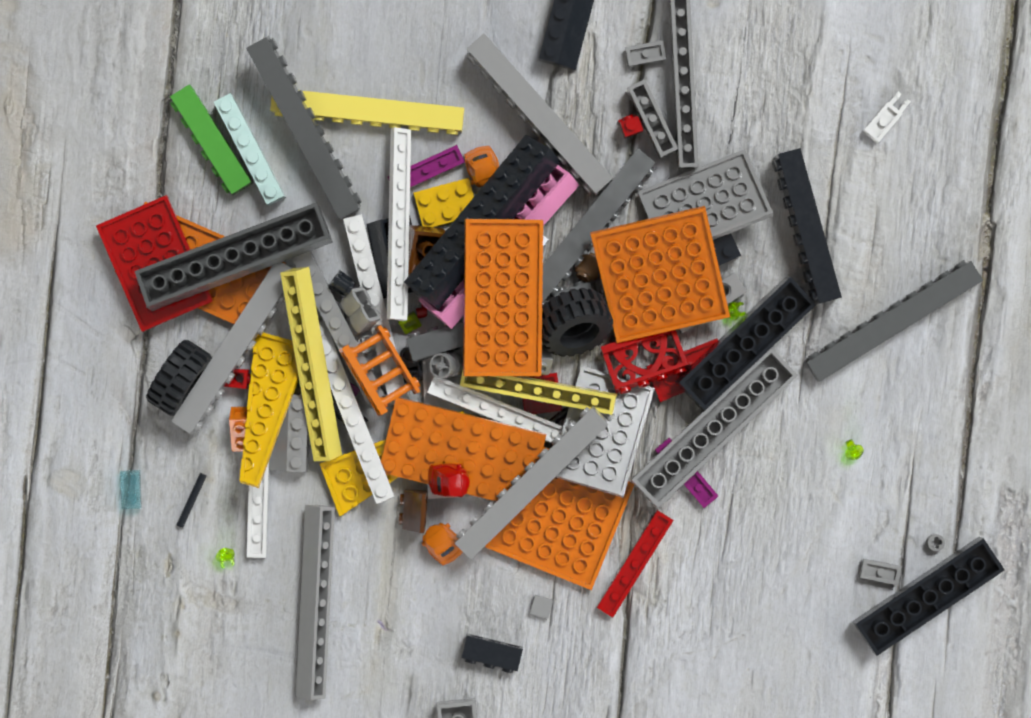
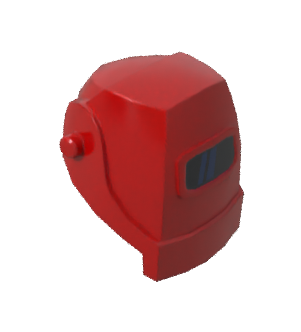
(448, 480)

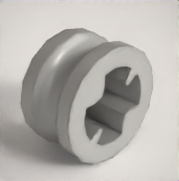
(939, 546)

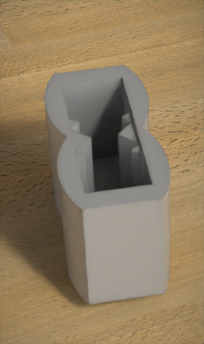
(360, 310)

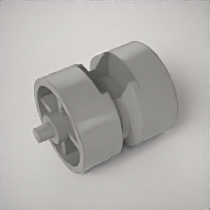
(446, 365)

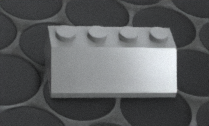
(292, 443)

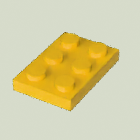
(443, 203)

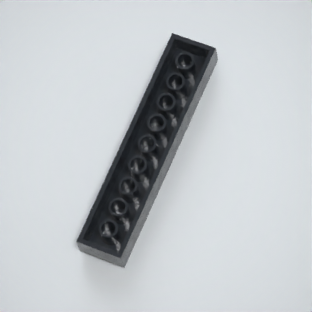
(498, 199)

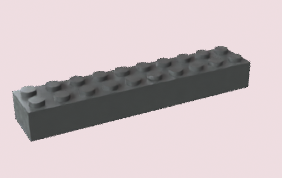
(233, 256)

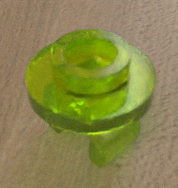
(733, 310)
(854, 451)
(224, 555)

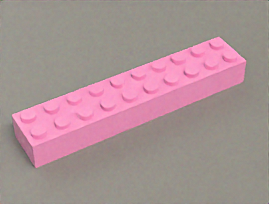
(540, 206)

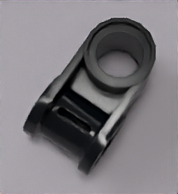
(342, 283)
(412, 367)

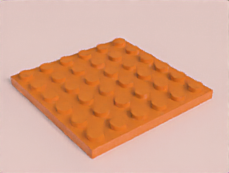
(660, 274)
(564, 531)

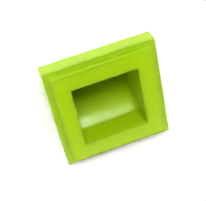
(411, 323)

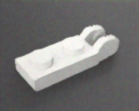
(885, 119)

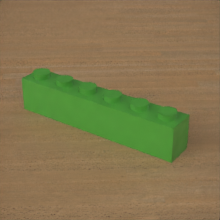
(211, 140)

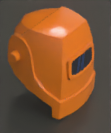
(481, 164)
(441, 543)

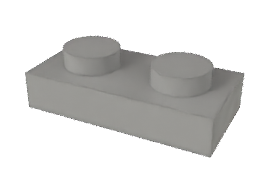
(645, 53)
(880, 571)

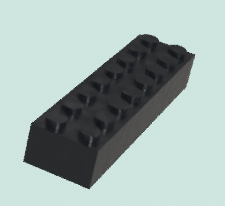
(807, 226)
(745, 343)
(928, 595)

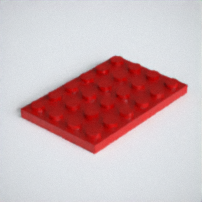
(143, 239)

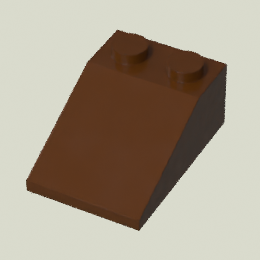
(420, 243)
(414, 510)

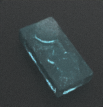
(130, 489)

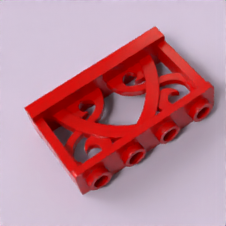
(618, 351)

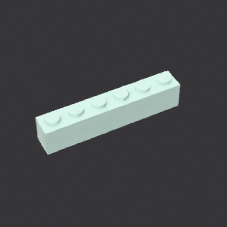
(249, 149)

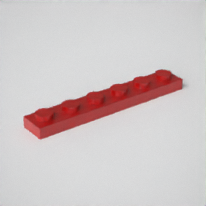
(635, 563)

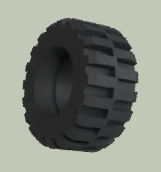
(575, 322)
(177, 377)

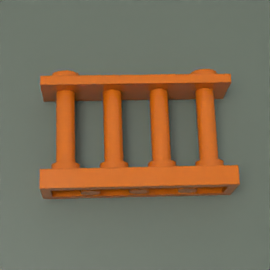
(360, 370)

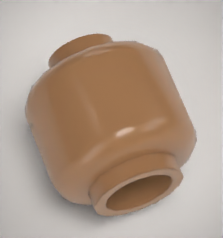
(588, 268)

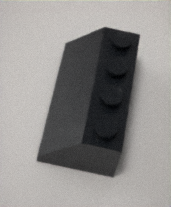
(566, 32)
(379, 242)

